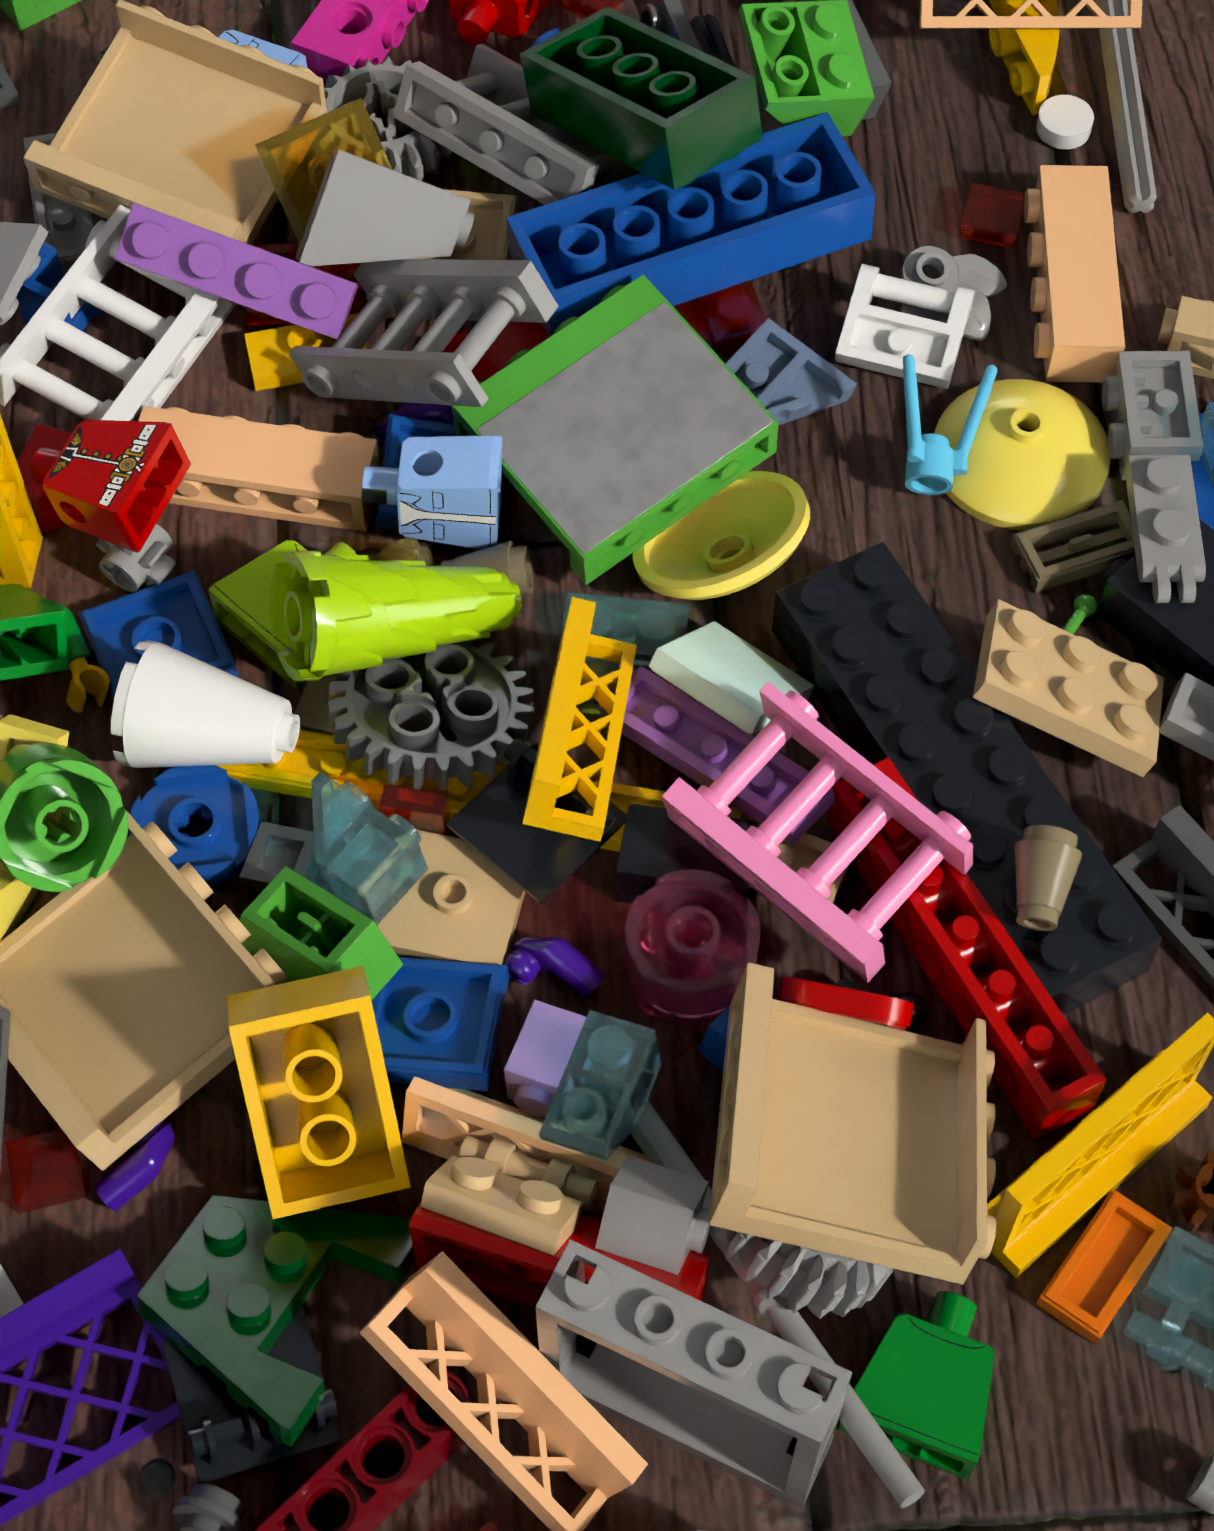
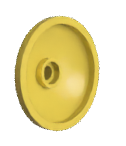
(1021, 475)
(727, 539)

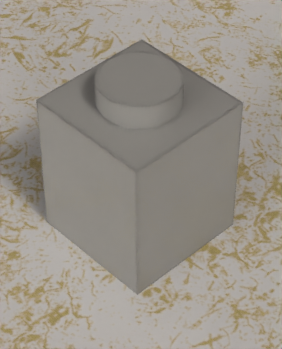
(654, 1216)

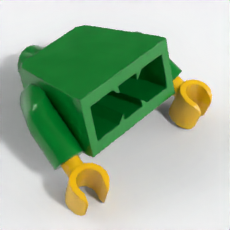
(46, 639)

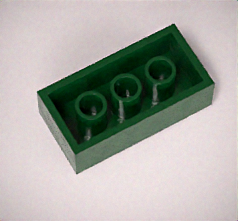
(642, 97)

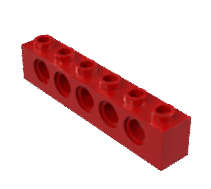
(980, 975)

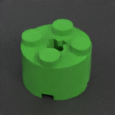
(85, 836)

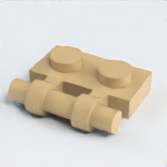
(510, 1193)

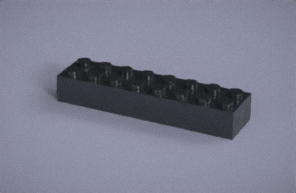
(907, 696)

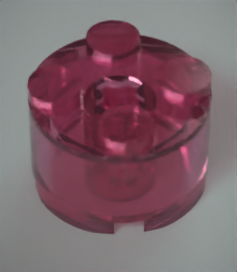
(689, 911)

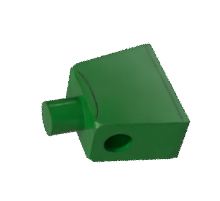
(932, 1386)

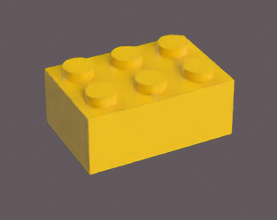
(317, 1092)

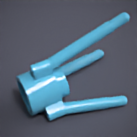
(929, 458)

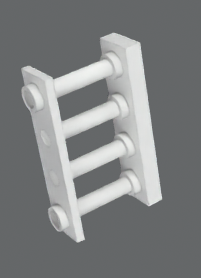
(145, 380)

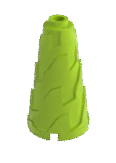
(362, 611)

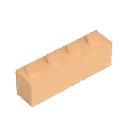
(1075, 272)
(271, 469)

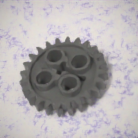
(397, 726)

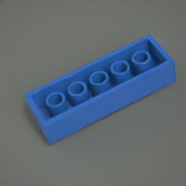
(741, 220)

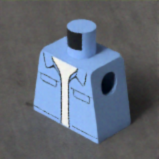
(443, 489)

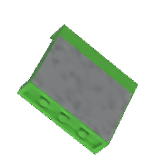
(620, 425)

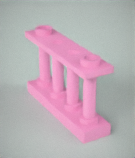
(804, 893)

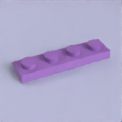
(236, 271)
(705, 745)

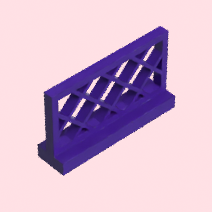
(51, 1321)

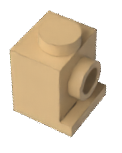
(1193, 331)

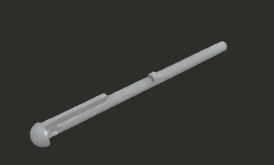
(665, 1151)

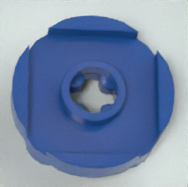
(220, 801)

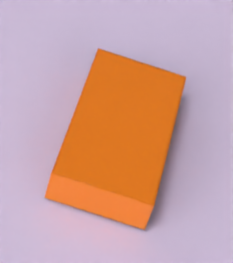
(1104, 1266)

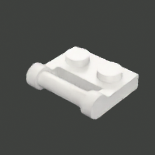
(881, 337)

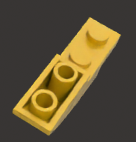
(1027, 52)

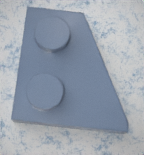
(788, 374)

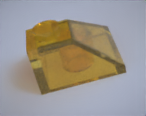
(301, 154)

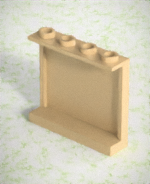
(176, 127)
(125, 995)
(854, 1136)

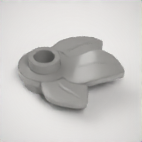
(963, 271)

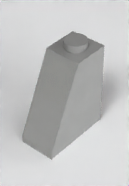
(380, 216)

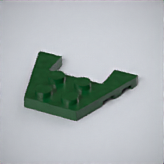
(241, 1281)

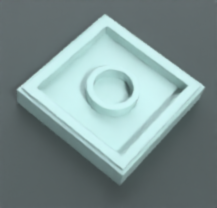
(725, 674)

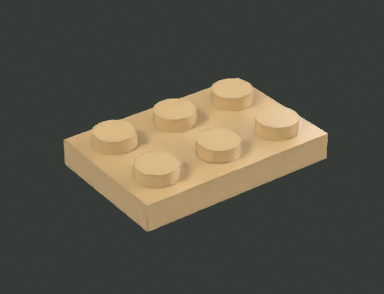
(1070, 688)

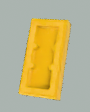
(270, 352)

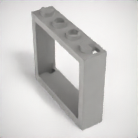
(690, 1373)

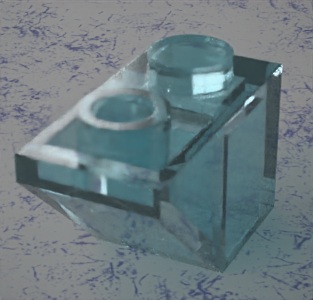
(362, 852)
(603, 1086)

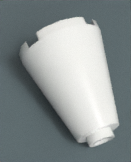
(196, 715)

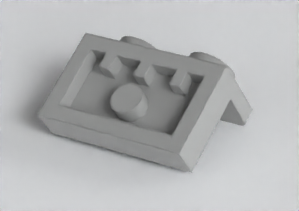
(1152, 406)

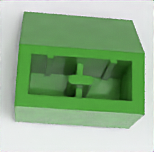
(808, 61)
(316, 933)

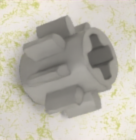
(134, 569)

